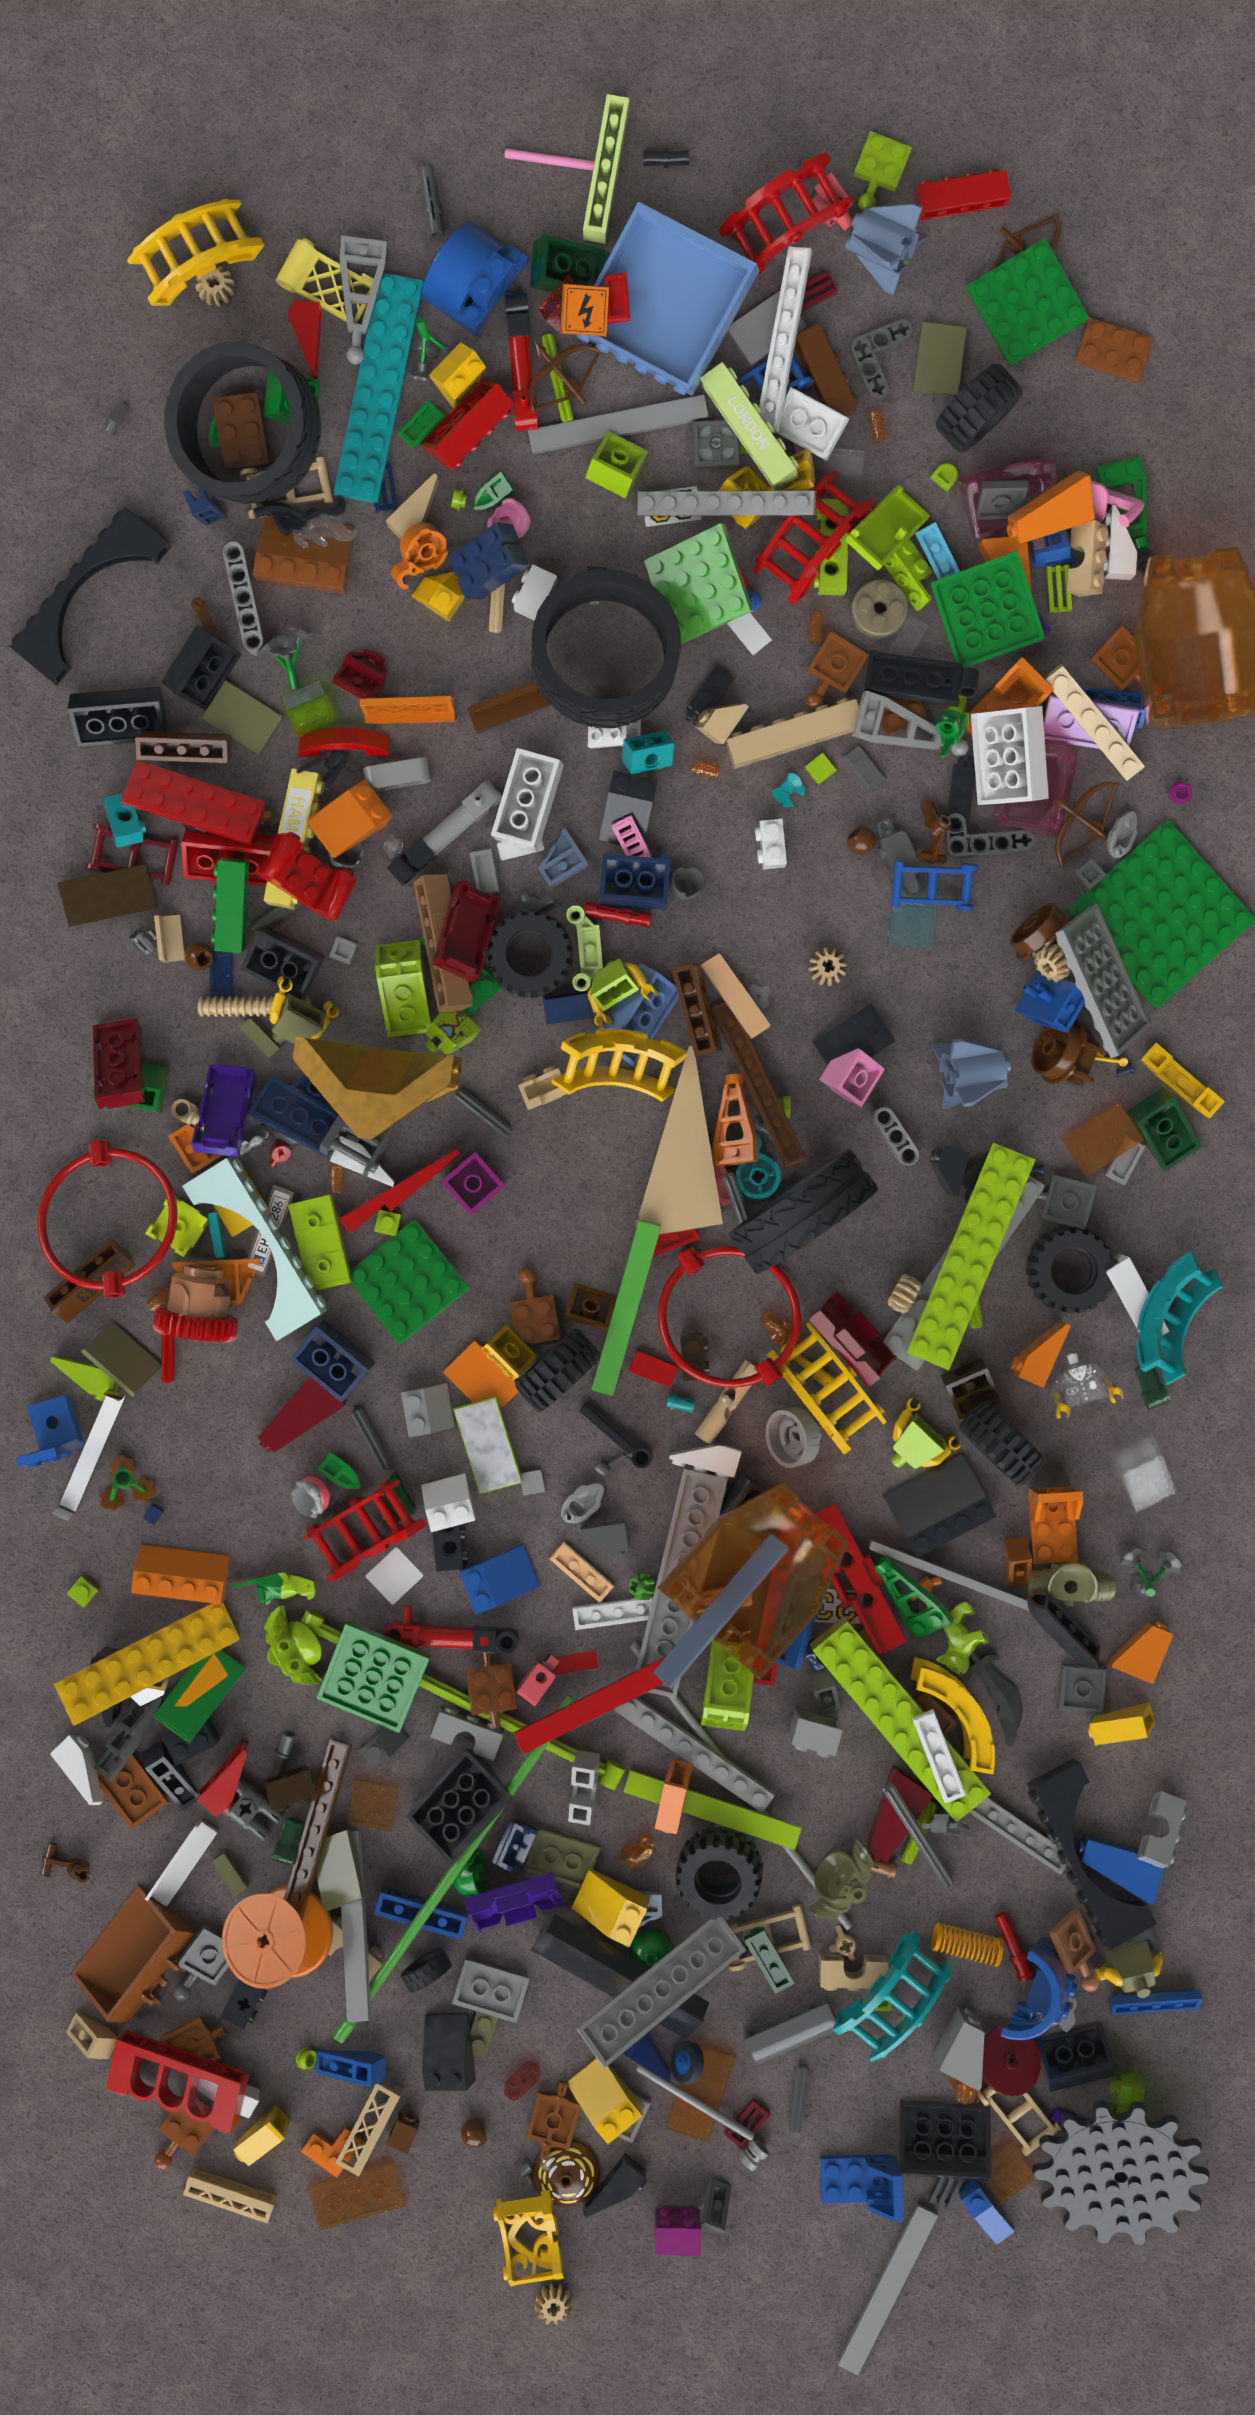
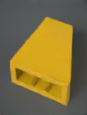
(1122, 1725)
(262, 2136)

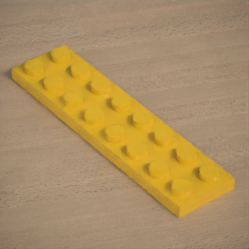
(146, 1662)

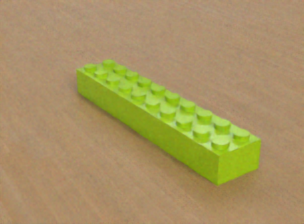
(971, 1256)
(891, 1709)

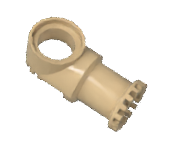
(191, 1117)

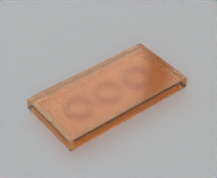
(709, 2088)
(355, 2197)

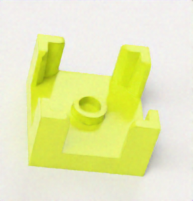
(189, 1229)

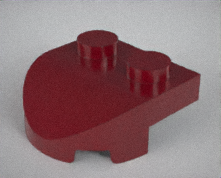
(362, 674)

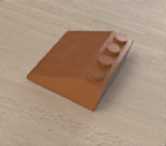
(286, 563)

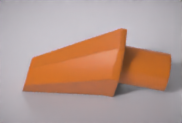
(929, 1583)

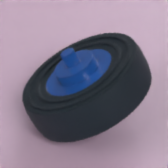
(687, 2062)

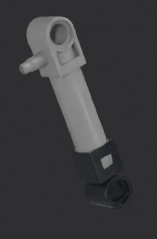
(425, 850)

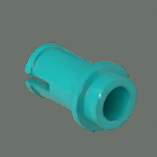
(680, 1403)

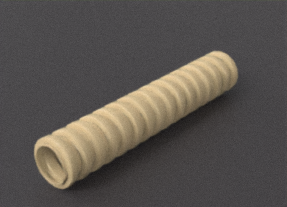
(237, 1006)

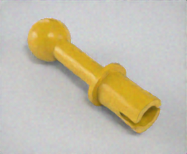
(820, 1376)

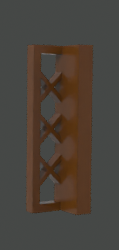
(507, 707)

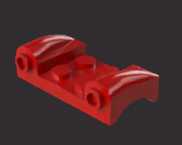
(307, 877)

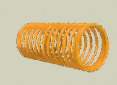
(938, 1935)

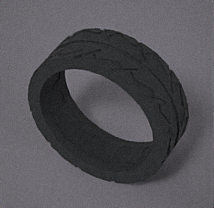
(182, 415)
(619, 588)
(803, 1211)

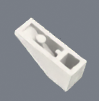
(343, 1160)
(78, 1763)

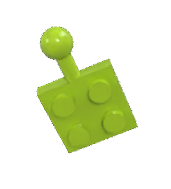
(881, 165)

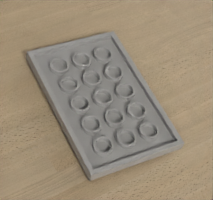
(1103, 980)

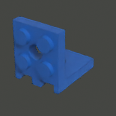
(53, 1441)

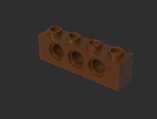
(697, 1010)

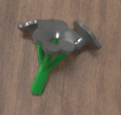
(427, 346)
(282, 647)
(1144, 1585)

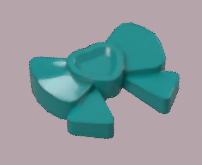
(791, 784)

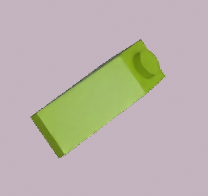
(86, 1375)

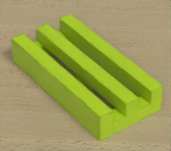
(1058, 569)

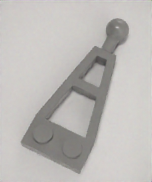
(362, 252)
(869, 720)

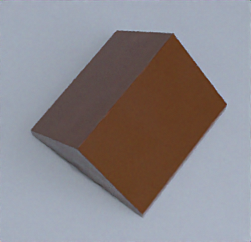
(590, 1307)

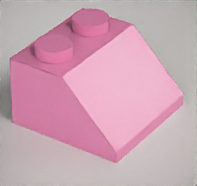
(852, 1076)

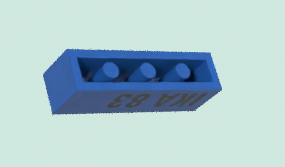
(405, 1906)

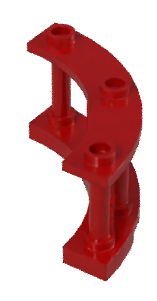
(771, 194)
(829, 544)
(380, 1543)

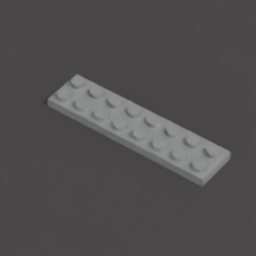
(660, 1990)

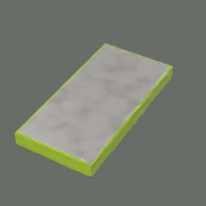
(488, 1445)

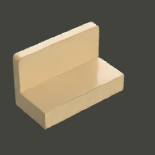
(170, 938)

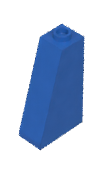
(1121, 1866)

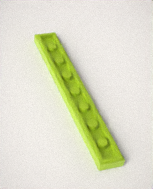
(718, 1811)

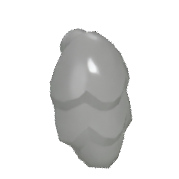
(1122, 835)
(582, 1503)

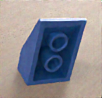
(499, 1578)

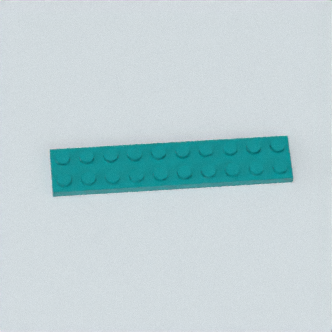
(379, 389)

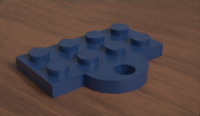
(295, 1111)

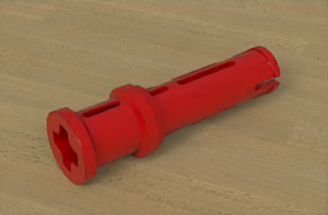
(1017, 1956)

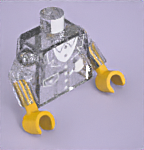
(1080, 1385)

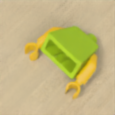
(613, 985)
(918, 1442)

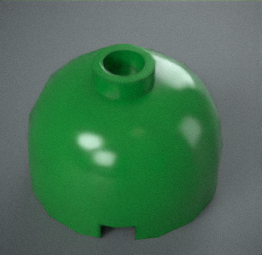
(472, 1877)
(650, 1946)

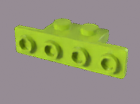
(908, 571)

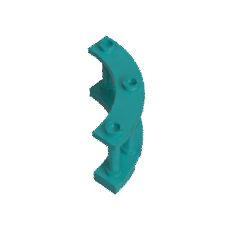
(1167, 1350)
(850, 2017)

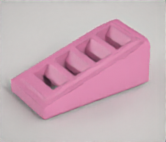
(625, 844)

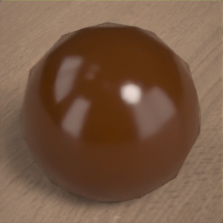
(861, 841)
(199, 950)
(473, 2133)

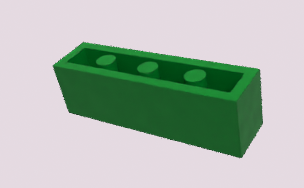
(231, 905)

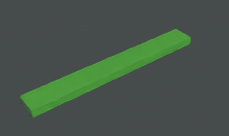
(626, 1307)

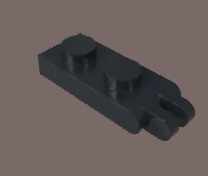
(709, 693)
(961, 788)

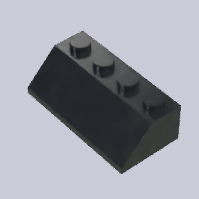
(116, 715)

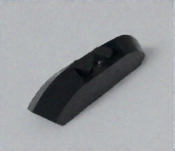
(1063, 1629)

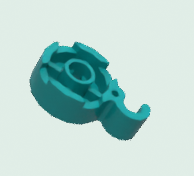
(765, 1166)

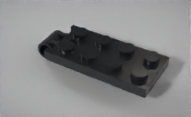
(919, 678)

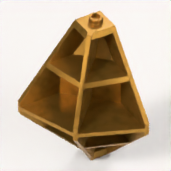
(375, 1085)

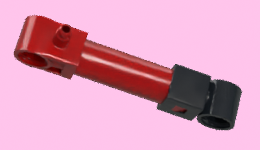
(521, 360)
(479, 1639)

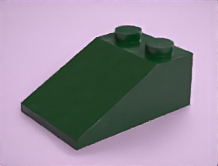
(557, 257)
(1164, 1128)

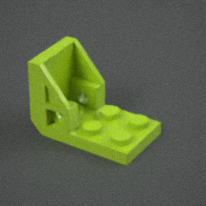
(402, 988)
(727, 1691)

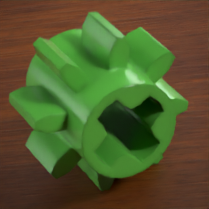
(642, 1586)

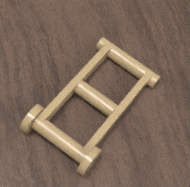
(326, 494)
(804, 1942)
(985, 2097)

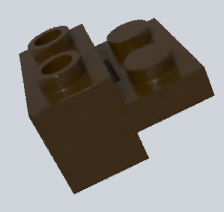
(969, 1387)

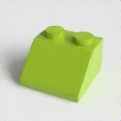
(616, 464)

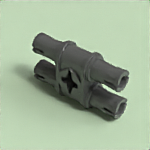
(260, 1803)

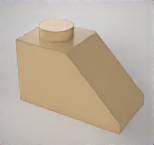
(720, 721)
(91, 2037)

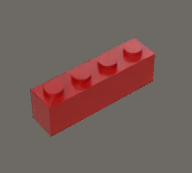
(963, 194)

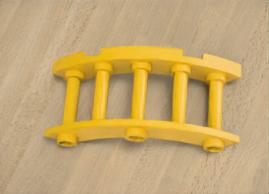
(202, 262)
(619, 1041)
(813, 1401)
(975, 1727)

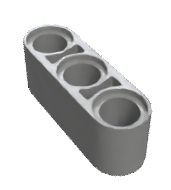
(398, 774)
(905, 1141)

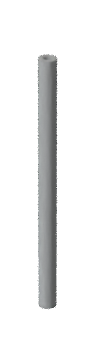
(698, 2103)

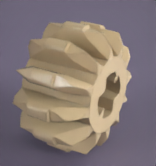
(218, 292)
(1052, 962)
(834, 964)
(904, 1293)
(557, 2312)

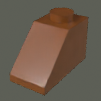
(1017, 1562)

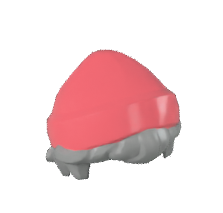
(311, 1496)

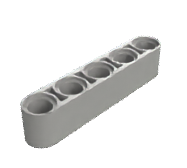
(241, 588)

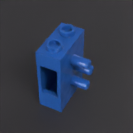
(1051, 1003)

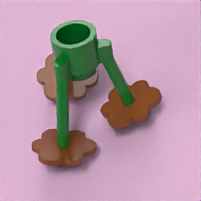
(123, 1477)

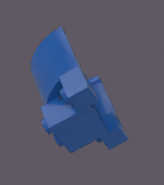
(471, 266)
(1047, 1996)

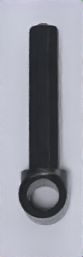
(616, 1435)

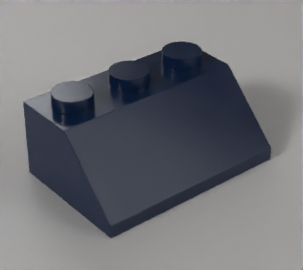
(634, 881)
(332, 1360)

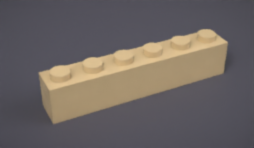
(792, 734)

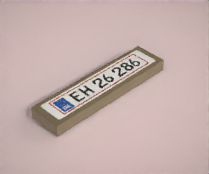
(278, 1206)

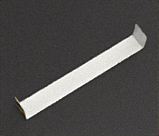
(90, 1453)

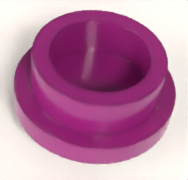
(1180, 793)

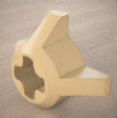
(842, 1944)

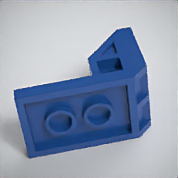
(863, 2179)

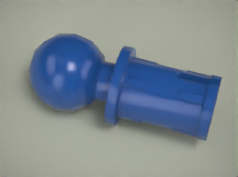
(755, 600)

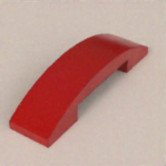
(343, 739)

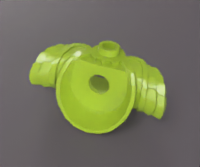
(292, 1647)

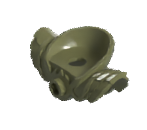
(1091, 1585)
(842, 1881)

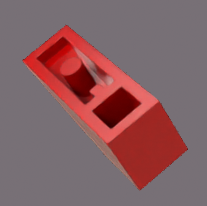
(306, 323)
(220, 1789)

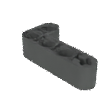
(988, 840)

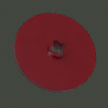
(1005, 2077)

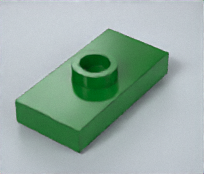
(421, 425)

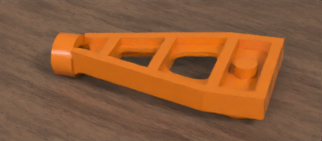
(735, 1151)

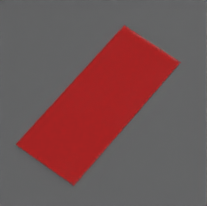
(576, 1662)

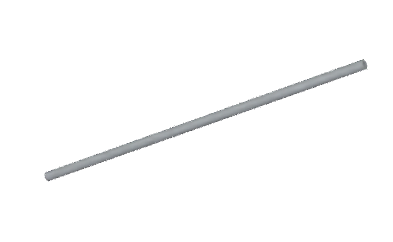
(704, 1737)

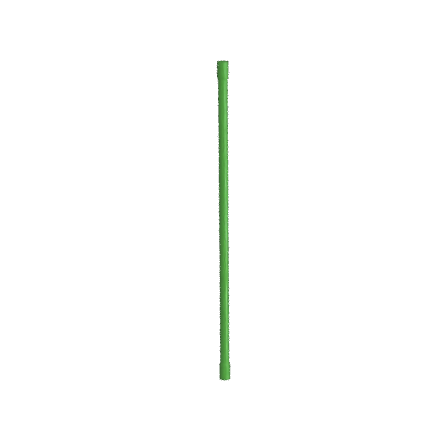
(345, 2028)

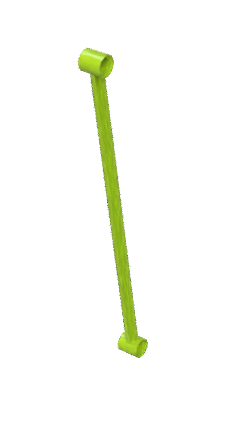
(609, 1773)

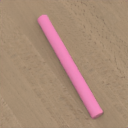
(549, 159)

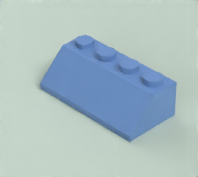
(641, 1015)

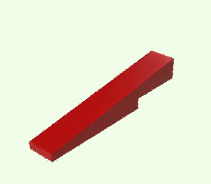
(396, 1195)

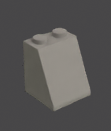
(962, 2048)

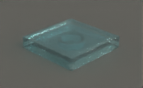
(912, 926)

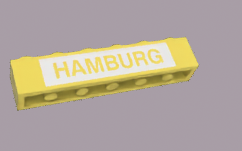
(299, 806)

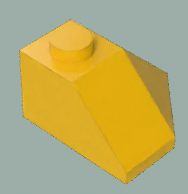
(440, 594)

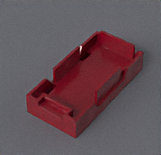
(465, 931)
(117, 1064)
(852, 1338)

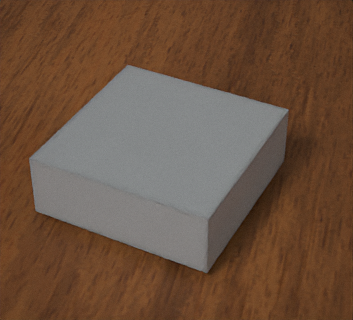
(343, 950)
(532, 1482)

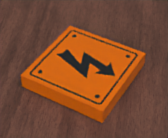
(584, 310)

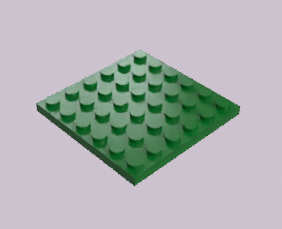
(1166, 913)

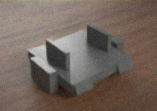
(944, 1825)

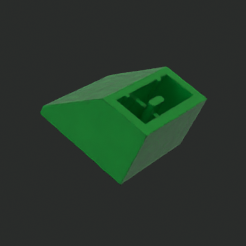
(276, 402)
(155, 1086)

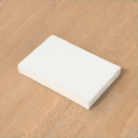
(811, 424)

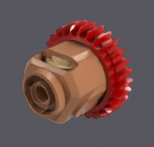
(197, 1307)

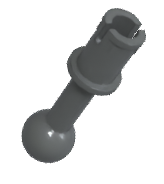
(283, 1751)

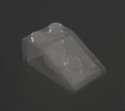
(1142, 1471)

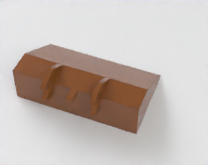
(132, 1957)

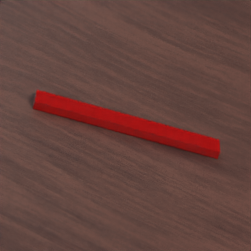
(588, 1707)

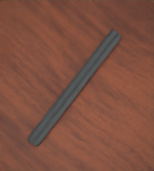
(918, 1835)

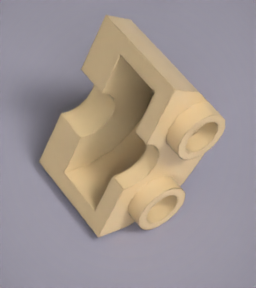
(540, 1089)

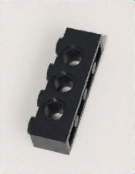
(445, 1559)

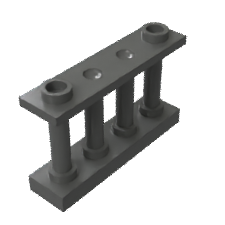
(333, 1143)

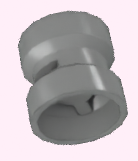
(753, 2154)

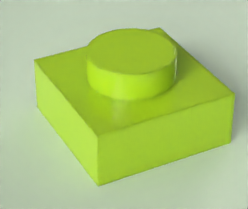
(387, 1222)
(83, 1591)

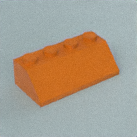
(181, 1574)

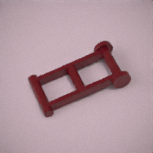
(96, 865)

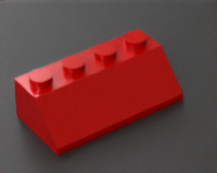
(468, 424)
(204, 850)

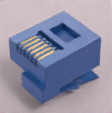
(1051, 550)

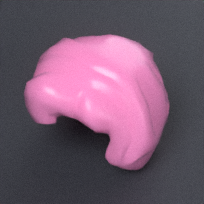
(512, 513)

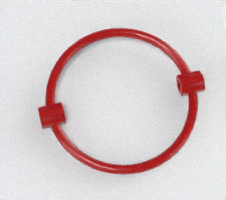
(113, 1281)
(767, 1370)

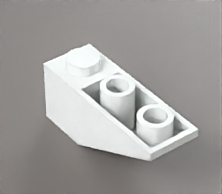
(1120, 550)
(713, 1457)

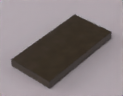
(107, 895)

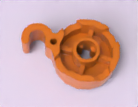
(421, 550)

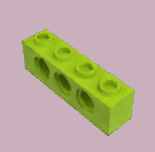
(833, 583)

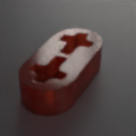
(518, 2076)

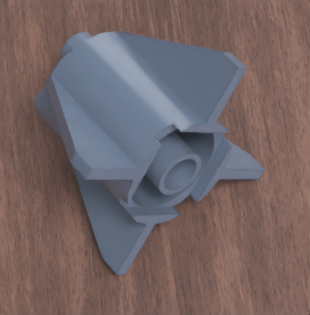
(885, 239)
(970, 1071)

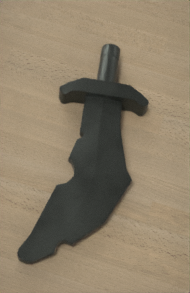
(1000, 1691)

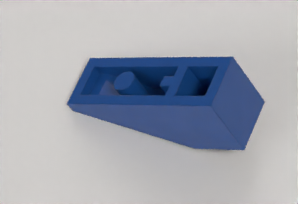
(352, 2066)
(985, 2211)

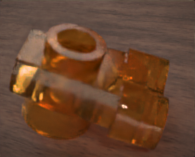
(779, 1330)
(637, 1855)
(965, 2093)

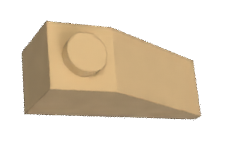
(415, 508)

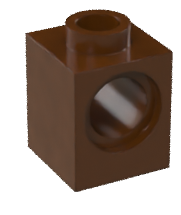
(403, 2132)

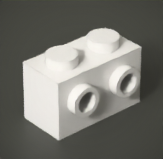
(536, 588)
(772, 844)

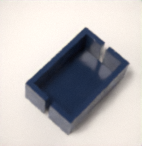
(486, 562)

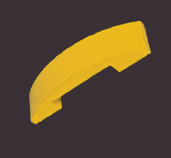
(1181, 1081)

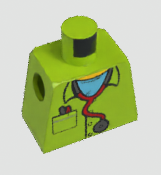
(451, 1032)

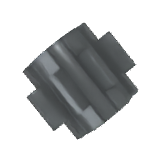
(143, 941)

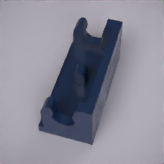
(204, 509)
(566, 1007)
(515, 1845)

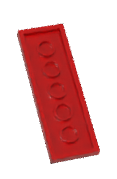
(193, 802)

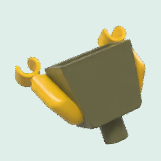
(296, 1018)
(1132, 1968)

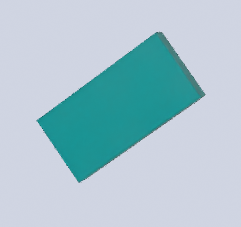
(217, 1235)

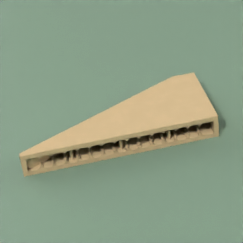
(683, 1179)

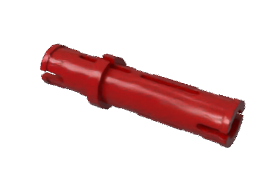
(626, 916)

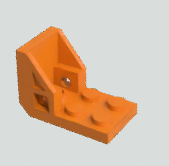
(1017, 689)
(1053, 1523)

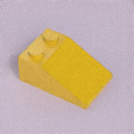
(611, 1906)
(605, 2100)

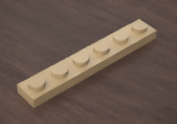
(1094, 722)

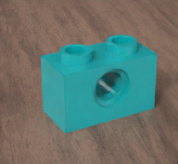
(647, 752)
(128, 831)

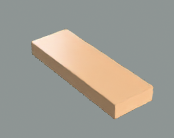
(582, 1571)

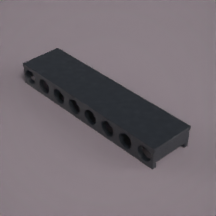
(607, 1969)

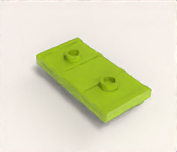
(887, 527)
(320, 1242)

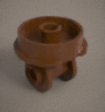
(1038, 930)
(1065, 1055)

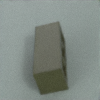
(260, 1038)
(230, 1872)

